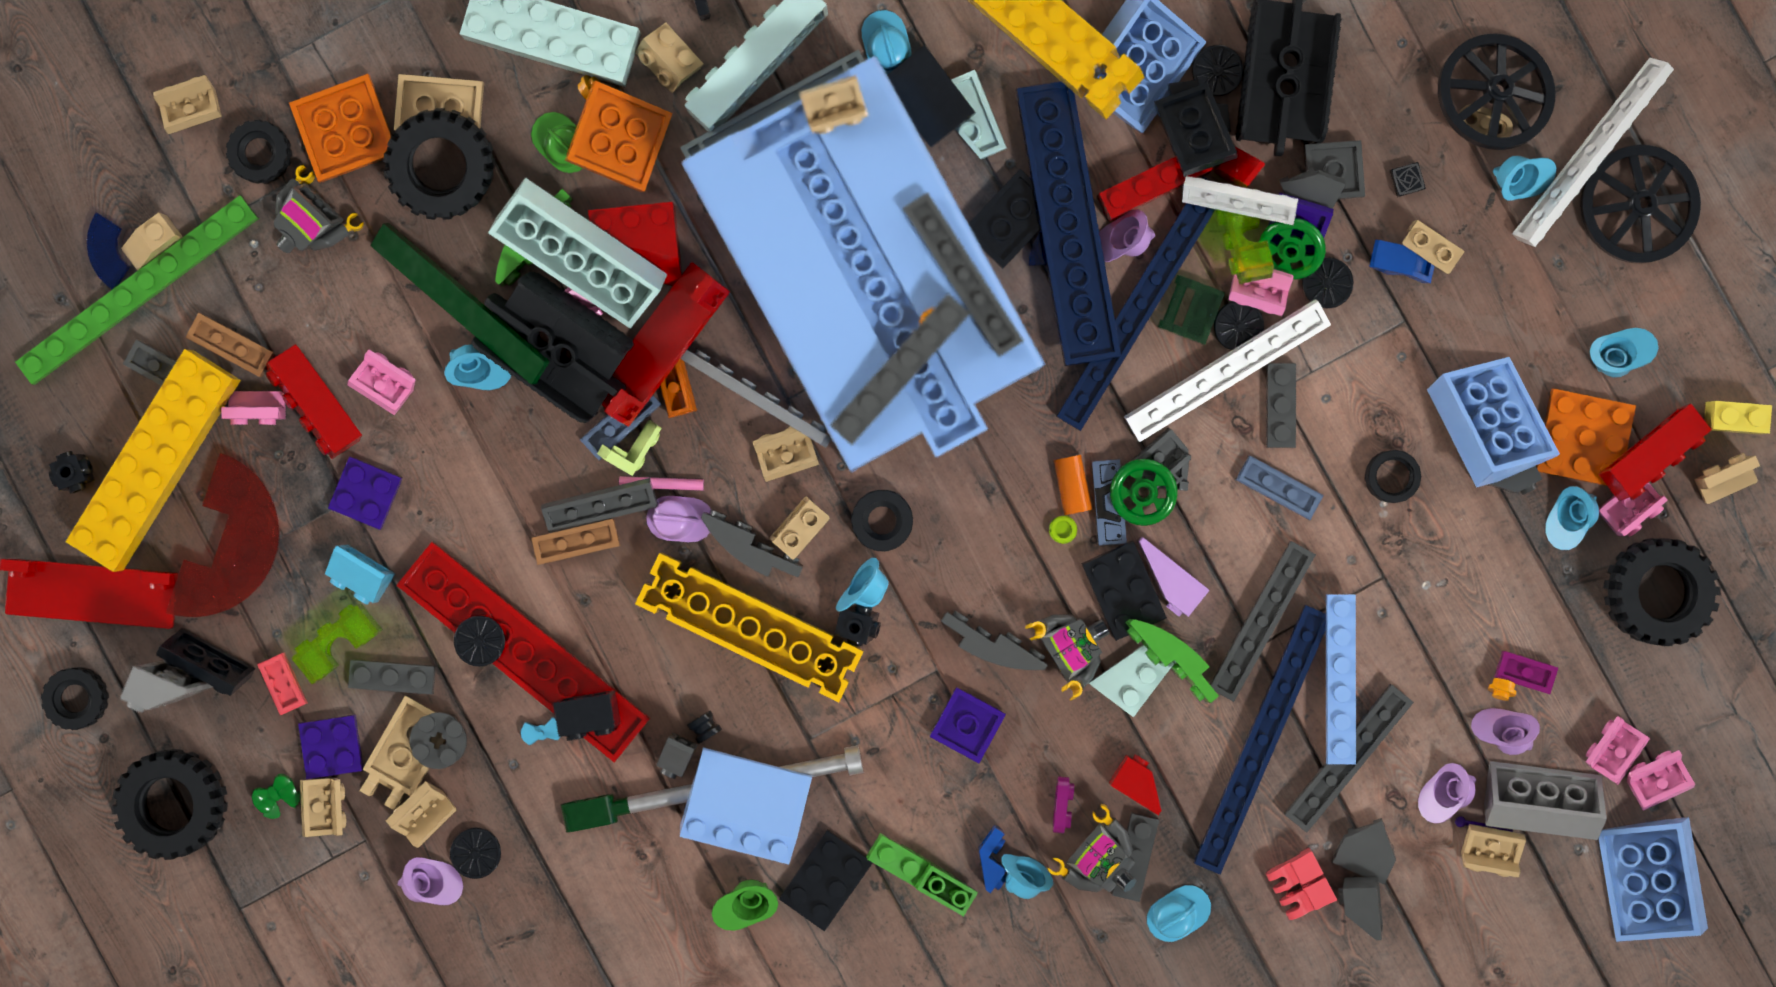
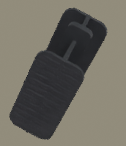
(1263, 109)
(596, 346)

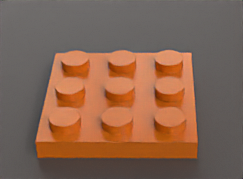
(342, 127)
(618, 136)
(1586, 433)

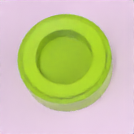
(1063, 529)

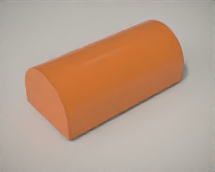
(678, 392)
(1072, 485)

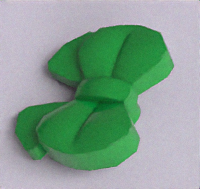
(266, 798)

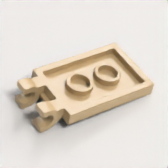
(392, 758)

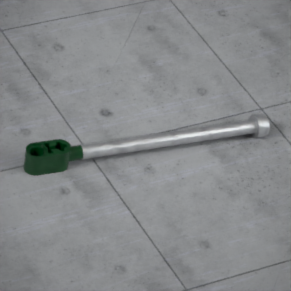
(604, 810)

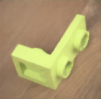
(635, 457)

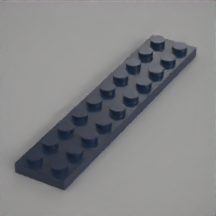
(1068, 223)

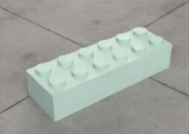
(554, 36)
(753, 61)
(577, 253)

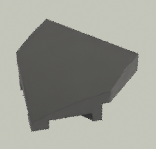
(1314, 187)
(1172, 454)
(1367, 851)

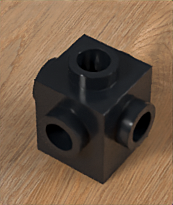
(80, 474)
(858, 625)

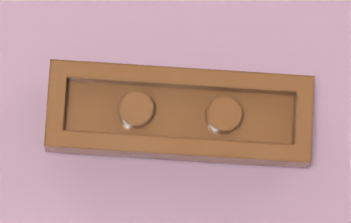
(230, 345)
(575, 541)

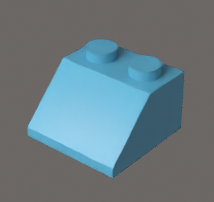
(358, 573)

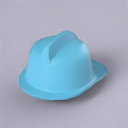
(886, 39)
(1524, 176)
(1623, 351)
(474, 370)
(1571, 518)
(865, 588)
(1025, 876)
(1179, 913)

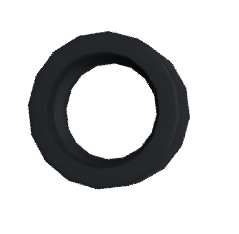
(1414, 479)

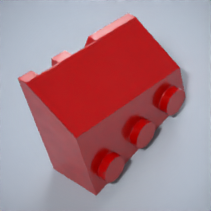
(647, 231)

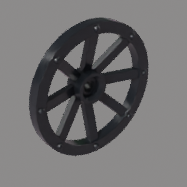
(1492, 93)
(1634, 206)

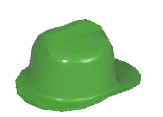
(552, 138)
(745, 906)

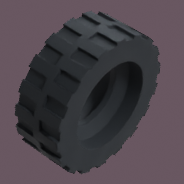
(237, 146)
(876, 541)
(59, 714)

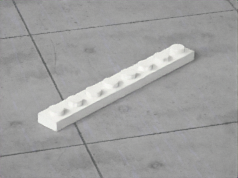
(1592, 151)
(1227, 370)

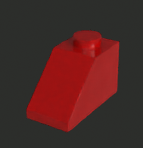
(1241, 170)
(1137, 782)

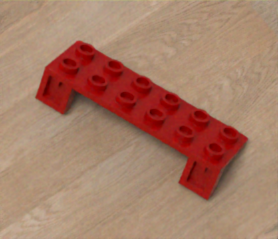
(664, 341)
(88, 593)

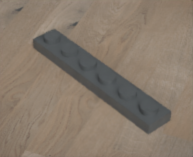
(963, 274)
(900, 369)
(1262, 620)
(1334, 777)

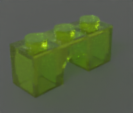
(1249, 259)
(316, 658)

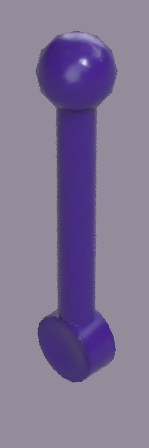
(1461, 822)

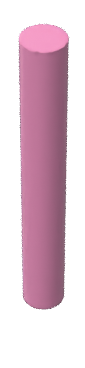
(668, 483)

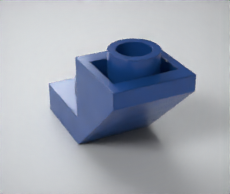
(1399, 260)
(992, 870)

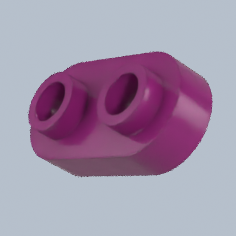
(1061, 816)

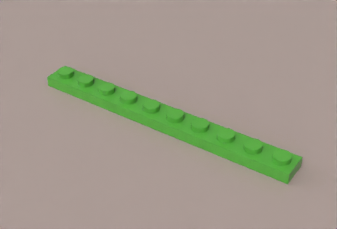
(137, 290)

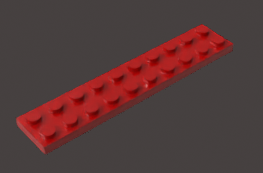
(529, 653)

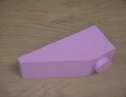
(1175, 583)

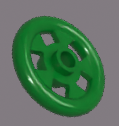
(1311, 236)
(1163, 505)

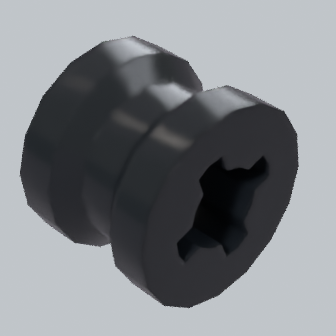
(704, 727)

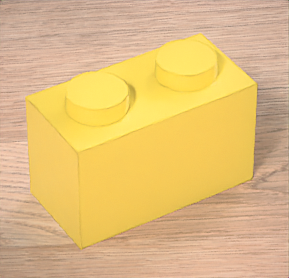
(1738, 417)

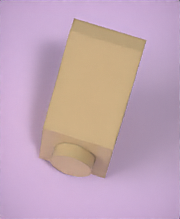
(151, 240)

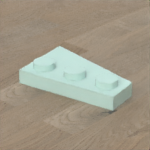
(981, 130)
(1131, 680)

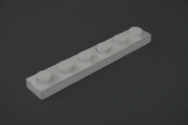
(767, 402)

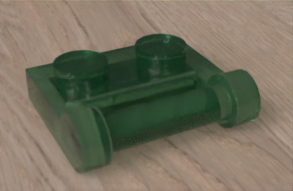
(1200, 312)

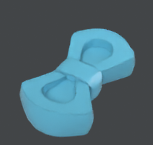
(532, 733)

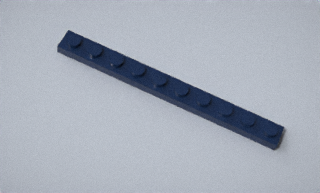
(1137, 312)
(1261, 740)

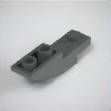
(738, 542)
(1003, 651)

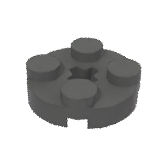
(424, 749)

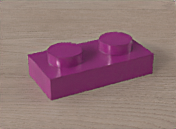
(1526, 672)

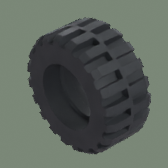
(415, 193)
(1697, 601)
(134, 814)

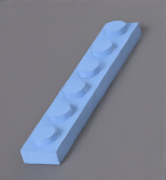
(1340, 679)

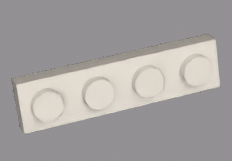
(1239, 200)

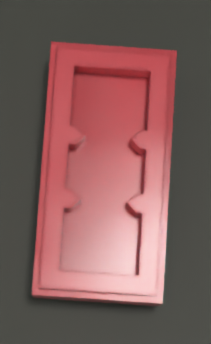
(282, 683)

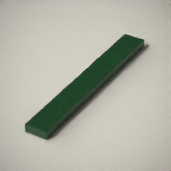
(460, 303)

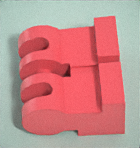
(1315, 887)

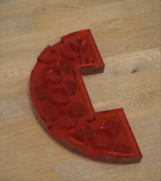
(245, 548)

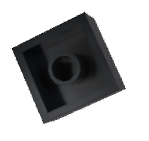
(586, 714)

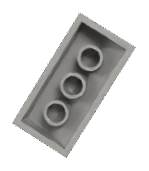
(159, 685)
(1544, 800)

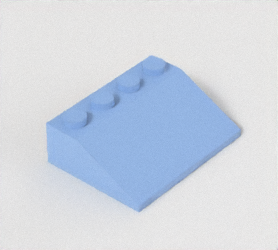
(1159, 46)
(1492, 420)
(745, 806)
(1653, 880)

